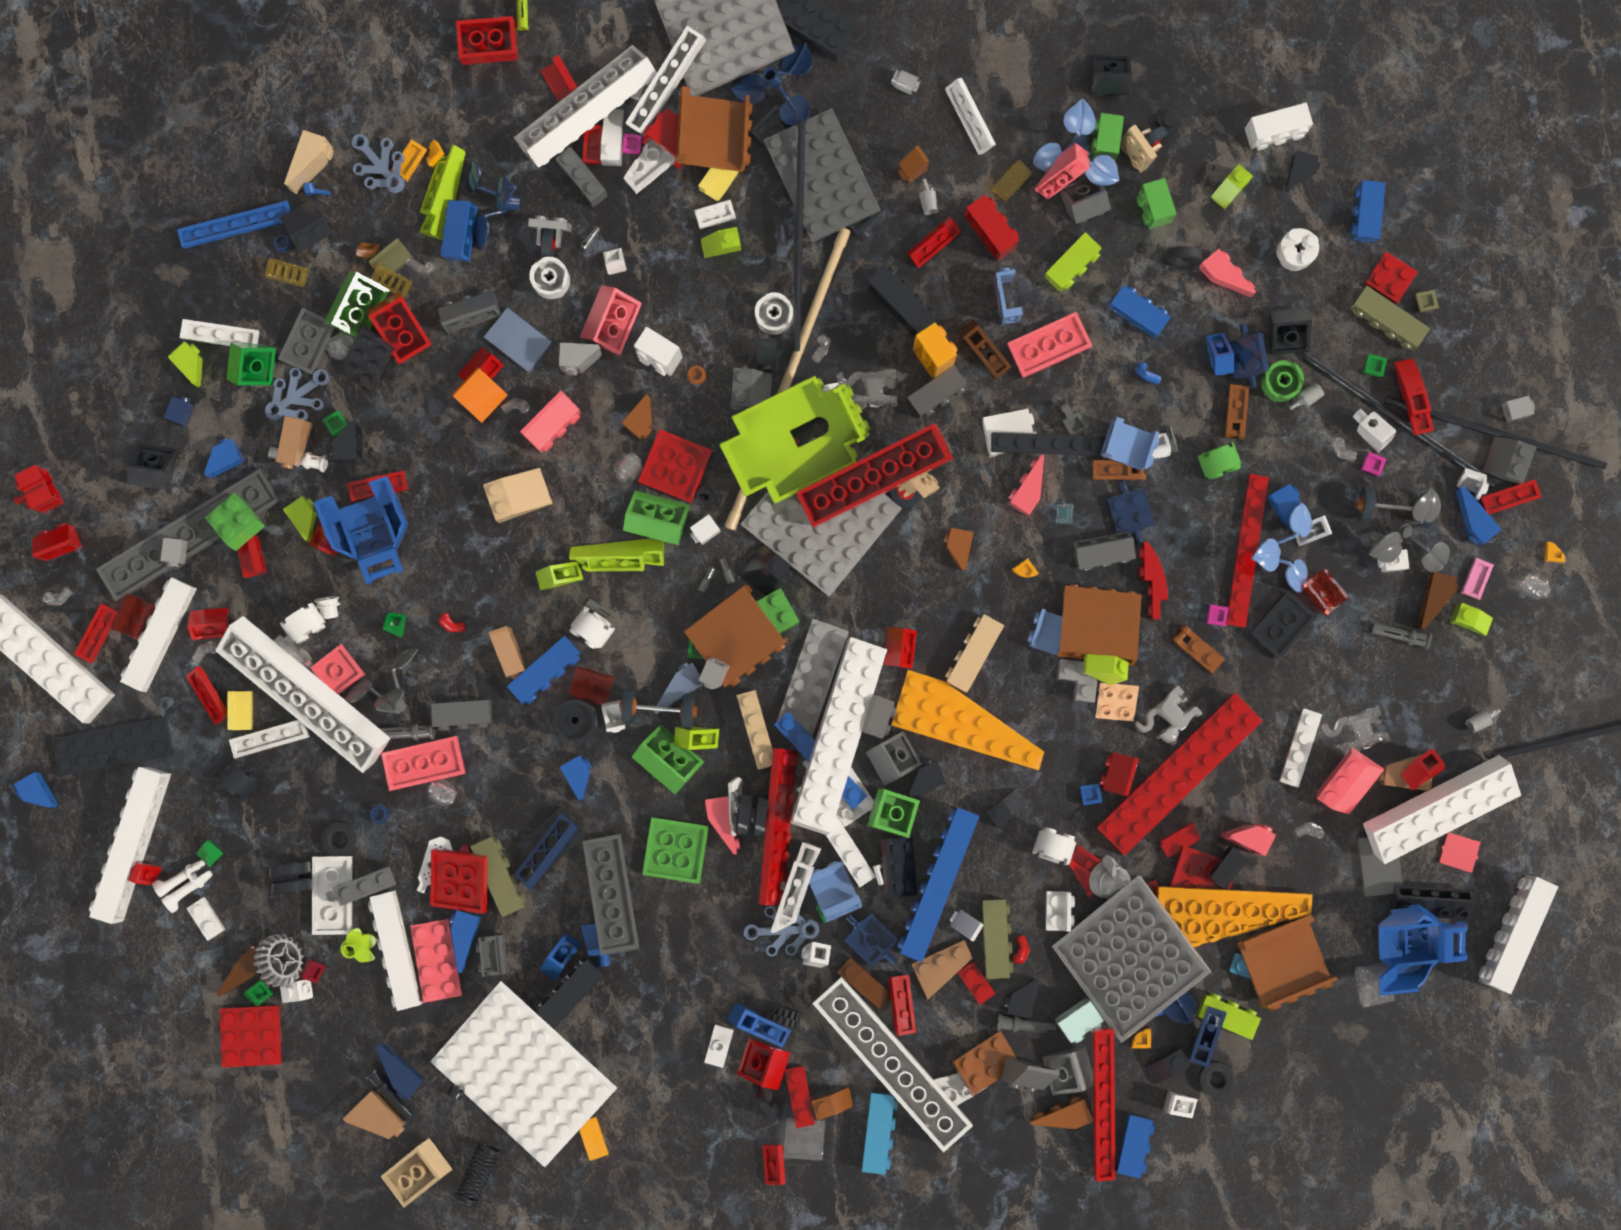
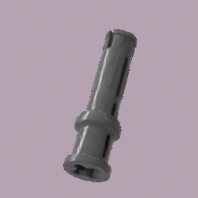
(1378, 629)
(415, 732)
(1016, 1024)

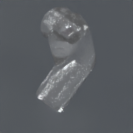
(1341, 451)
(57, 599)
(1311, 829)

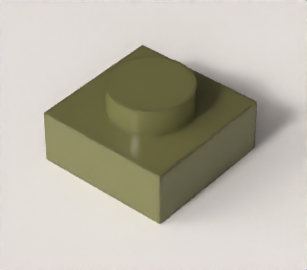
(1426, 301)

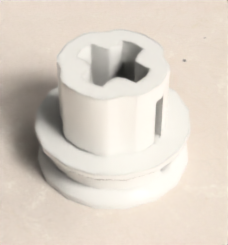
(328, 606)

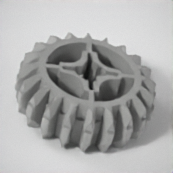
(274, 965)

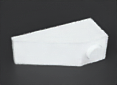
(612, 138)
(966, 924)

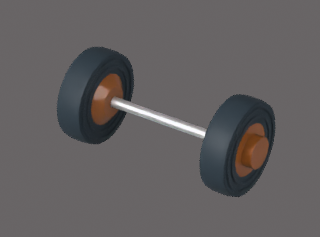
(1366, 505)
(628, 708)

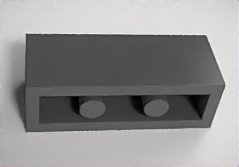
(581, 177)
(937, 392)
(1104, 550)
(462, 714)
(364, 885)

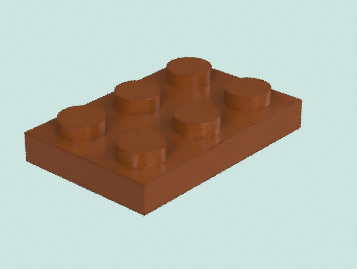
(984, 1063)

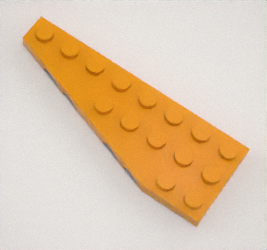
(945, 714)
(1220, 913)

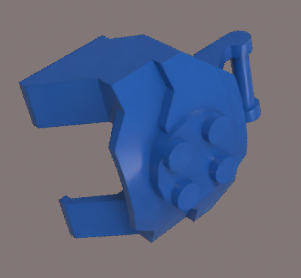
(367, 529)
(1412, 944)

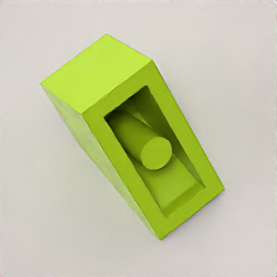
(1231, 186)
(721, 242)
(189, 362)
(302, 516)
(559, 575)
(1471, 618)
(1106, 668)
(696, 738)

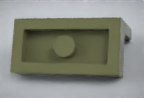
(392, 257)

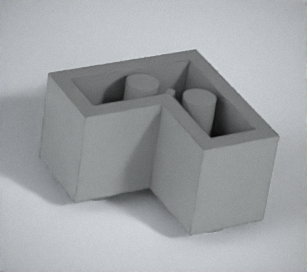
(1084, 684)

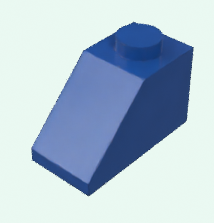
(1220, 354)
(223, 457)
(1284, 502)
(577, 775)
(35, 791)
(560, 956)

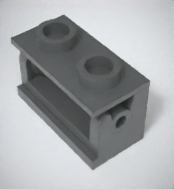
(492, 955)

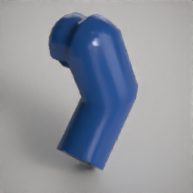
(1147, 375)

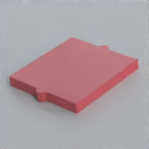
(1459, 852)

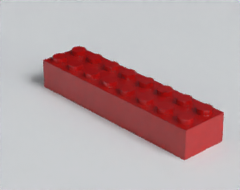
(875, 475)

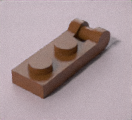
(1236, 411)
(1114, 471)
(1198, 649)

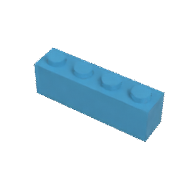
(878, 1132)

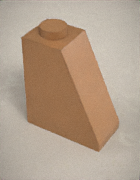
(293, 442)
(507, 651)
(1392, 774)
(376, 1116)

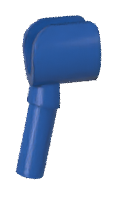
(309, 190)

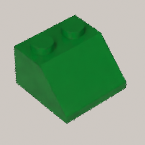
(250, 364)

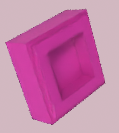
(632, 144)
(1373, 464)
(1217, 615)

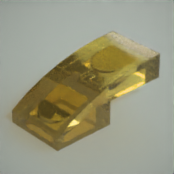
(1012, 180)

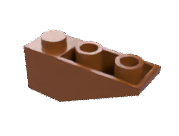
(1070, 1115)

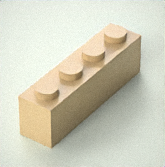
(975, 653)
(756, 729)

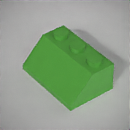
(656, 517)
(666, 762)

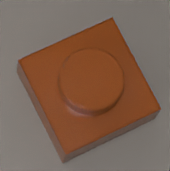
(367, 250)

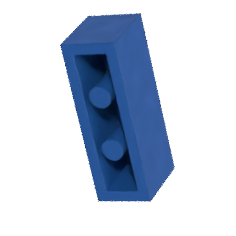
(1368, 211)
(458, 231)
(1139, 311)
(1134, 1145)

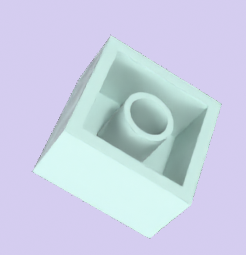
(1079, 1020)

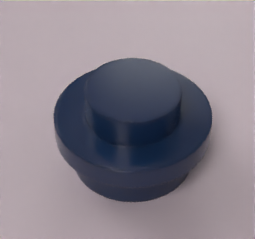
(282, 243)
(379, 814)

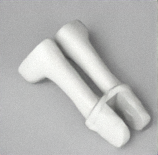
(171, 900)

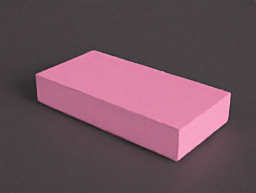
(1476, 579)

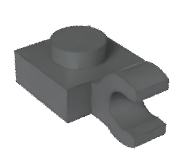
(1074, 422)

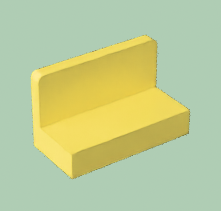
(717, 182)
(240, 710)

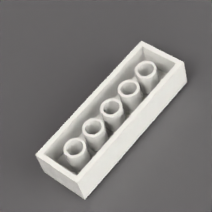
(1517, 933)

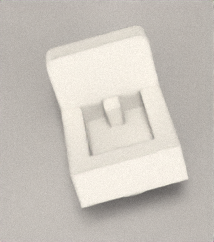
(1473, 482)
(612, 716)
(296, 991)

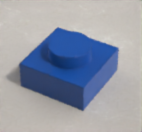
(1090, 794)

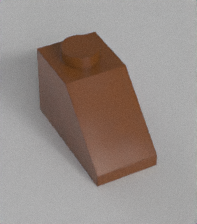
(913, 165)
(640, 419)
(959, 546)
(832, 1103)

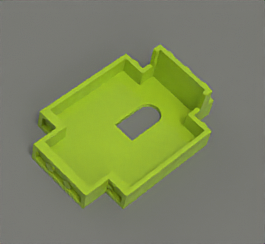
(767, 453)

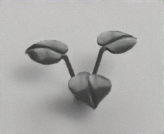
(1389, 546)
(391, 701)

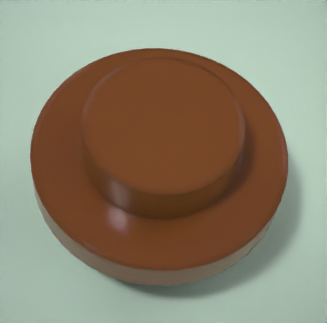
(696, 375)

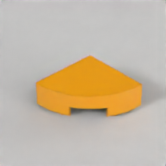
(435, 153)
(1553, 553)
(1025, 569)
(1142, 1039)

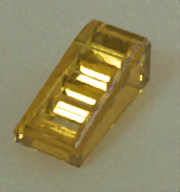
(380, 267)
(270, 270)

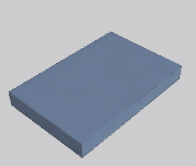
(518, 340)

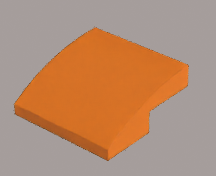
(479, 394)

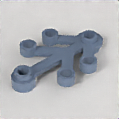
(381, 166)
(294, 395)
(785, 933)

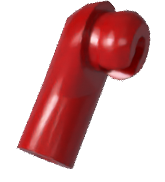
(449, 625)
(1022, 954)

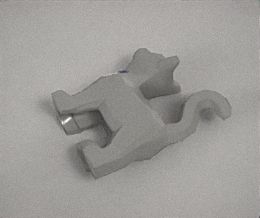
(1172, 714)

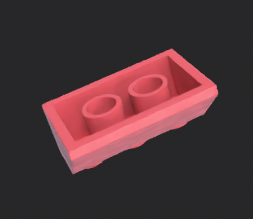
(610, 319)
(551, 422)
(1349, 782)
(1253, 838)

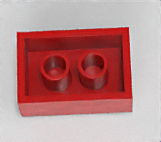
(487, 40)
(991, 227)
(398, 327)

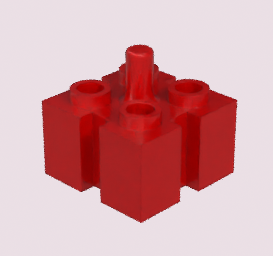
(38, 490)

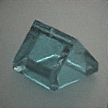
(1065, 514)

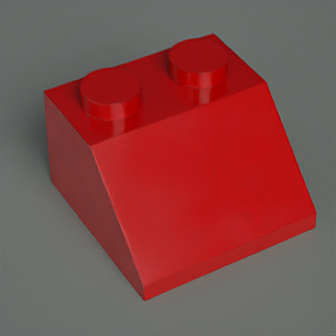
(55, 542)
(1118, 774)
(763, 1064)

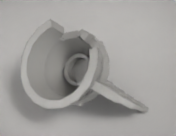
(1108, 878)

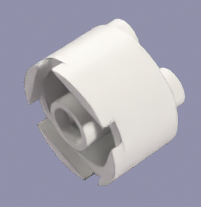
(1287, 250)
(555, 287)
(764, 309)
(302, 623)
(592, 628)
(1054, 846)

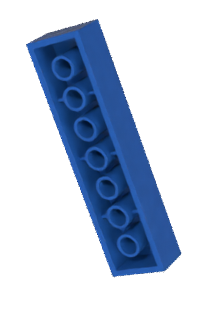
(938, 884)

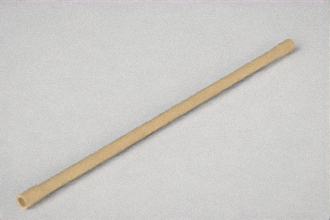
(839, 244)

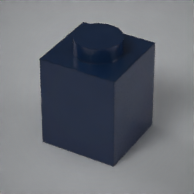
(179, 410)

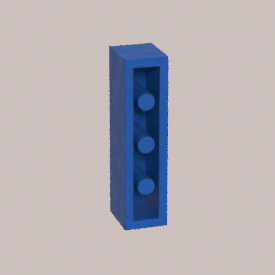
(544, 670)

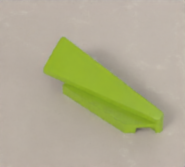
(440, 190)
(619, 555)

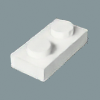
(206, 919)

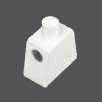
(1379, 433)

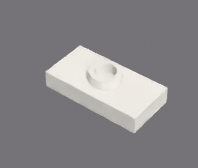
(715, 214)
(719, 1045)

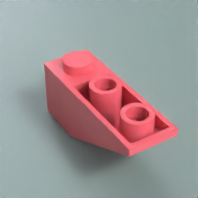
(1065, 169)
(1224, 273)
(1030, 490)
(719, 817)

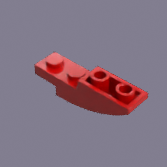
(1415, 396)
(1152, 572)

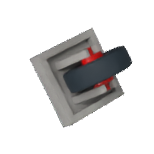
(549, 233)

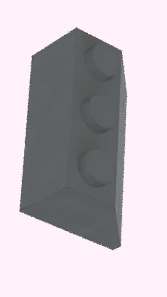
(469, 311)

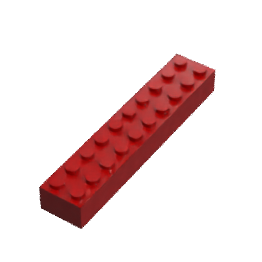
(1178, 774)

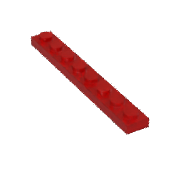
(1247, 545)
(1104, 1104)

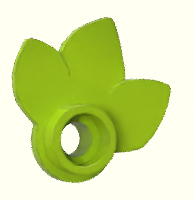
(361, 943)

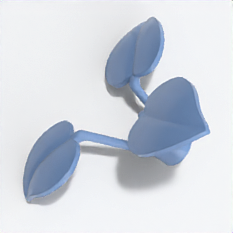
(1080, 120)
(1268, 552)

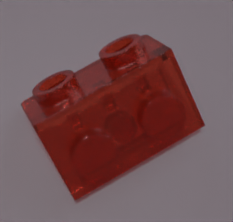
(1325, 591)
(132, 616)
(591, 685)

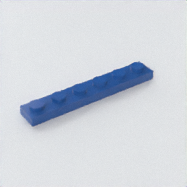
(233, 225)
(804, 744)

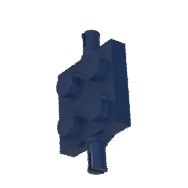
(1249, 356)
(1131, 511)
(871, 940)

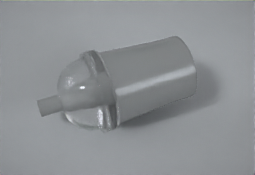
(927, 197)
(1307, 397)
(1482, 719)

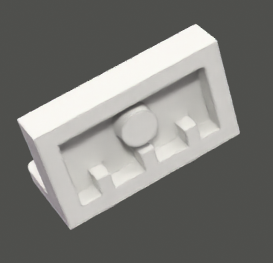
(1059, 910)

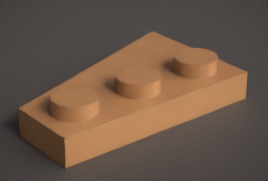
(941, 967)

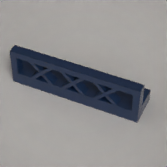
(551, 856)

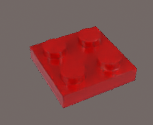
(1391, 277)

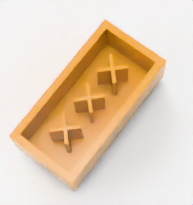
(934, 350)

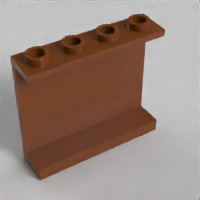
(713, 132)
(1100, 623)
(736, 635)
(1285, 962)

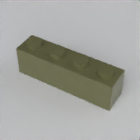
(1389, 318)
(499, 879)
(996, 938)

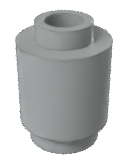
(905, 82)

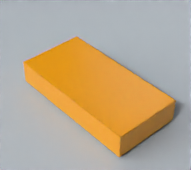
(413, 156)
(593, 1139)

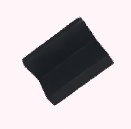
(1227, 867)

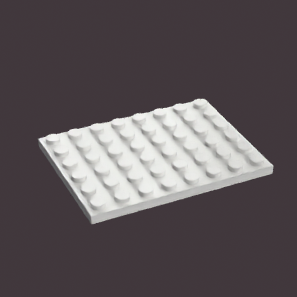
(523, 1074)

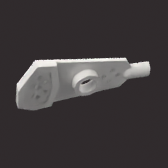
(735, 791)
(440, 841)

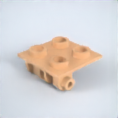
(1117, 701)

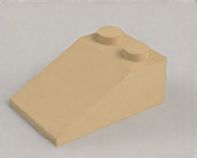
(309, 159)
(517, 494)
(416, 1172)

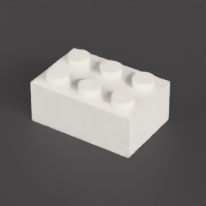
(1278, 126)
(658, 352)

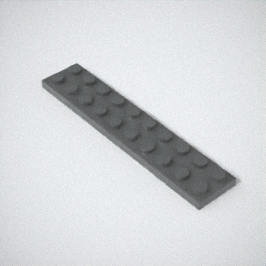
(143, 561)

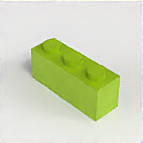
(1073, 263)
(1236, 1020)

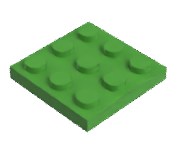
(675, 850)

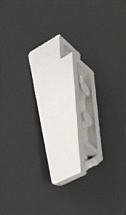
(796, 887)

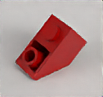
(1423, 769)

